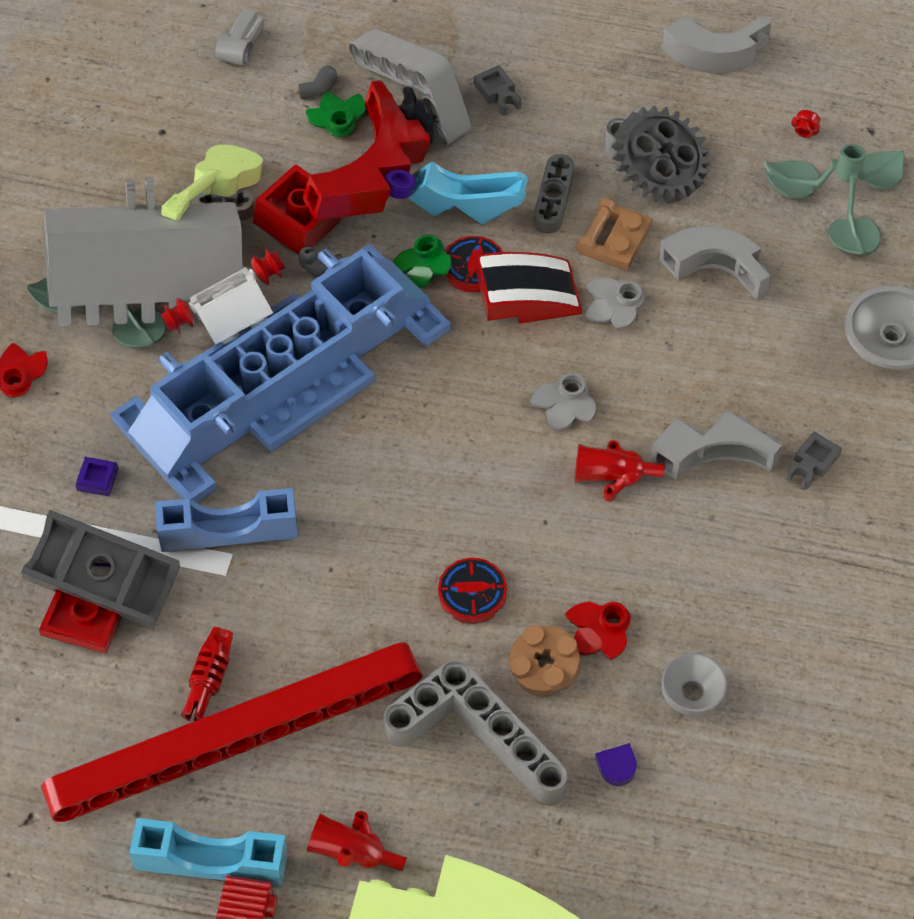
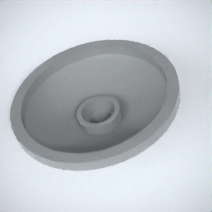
(881, 316)

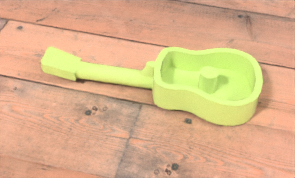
(220, 173)

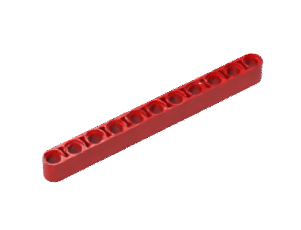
(230, 732)

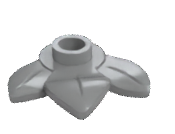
(612, 302)
(563, 405)

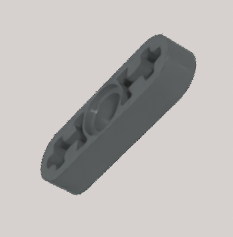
(557, 204)

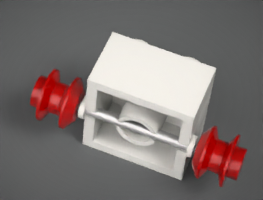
(229, 303)

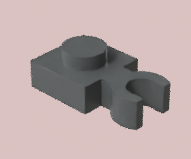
(498, 87)
(812, 457)

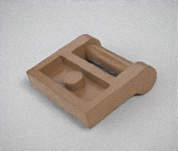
(623, 239)

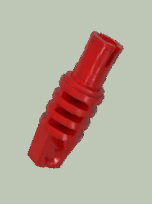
(208, 672)

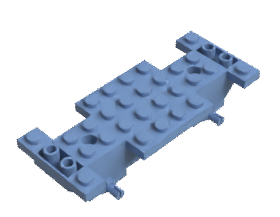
(279, 372)

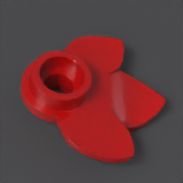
(18, 367)
(595, 631)

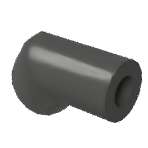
(322, 83)
(309, 261)

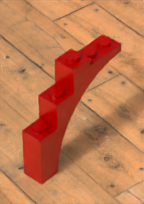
(361, 184)

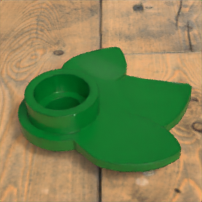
(336, 115)
(424, 260)

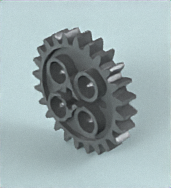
(660, 154)

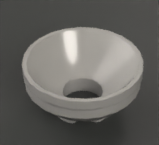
(698, 671)

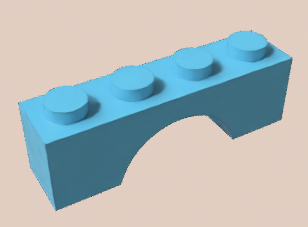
(174, 851)

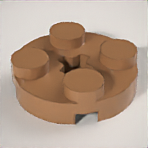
(553, 677)

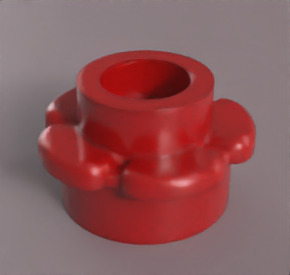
(806, 123)

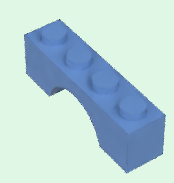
(187, 525)

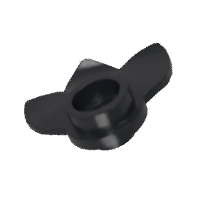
(416, 109)

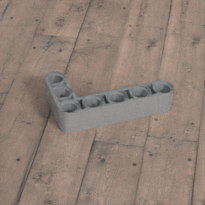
(422, 71)
(481, 722)

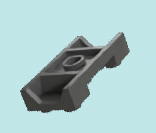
(132, 588)

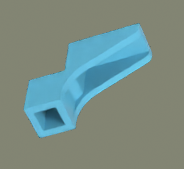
(478, 196)

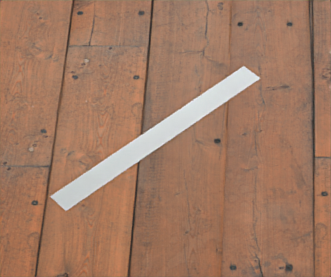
(197, 559)

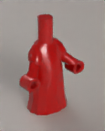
(613, 465)
(350, 845)

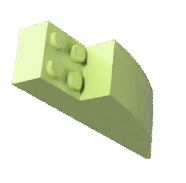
(461, 893)

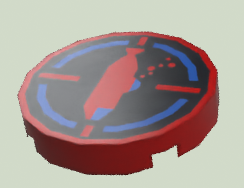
(463, 258)
(472, 590)

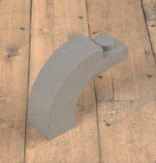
(713, 51)
(716, 248)

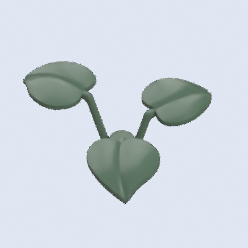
(878, 169)
(132, 334)

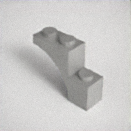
(730, 438)

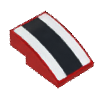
(526, 286)

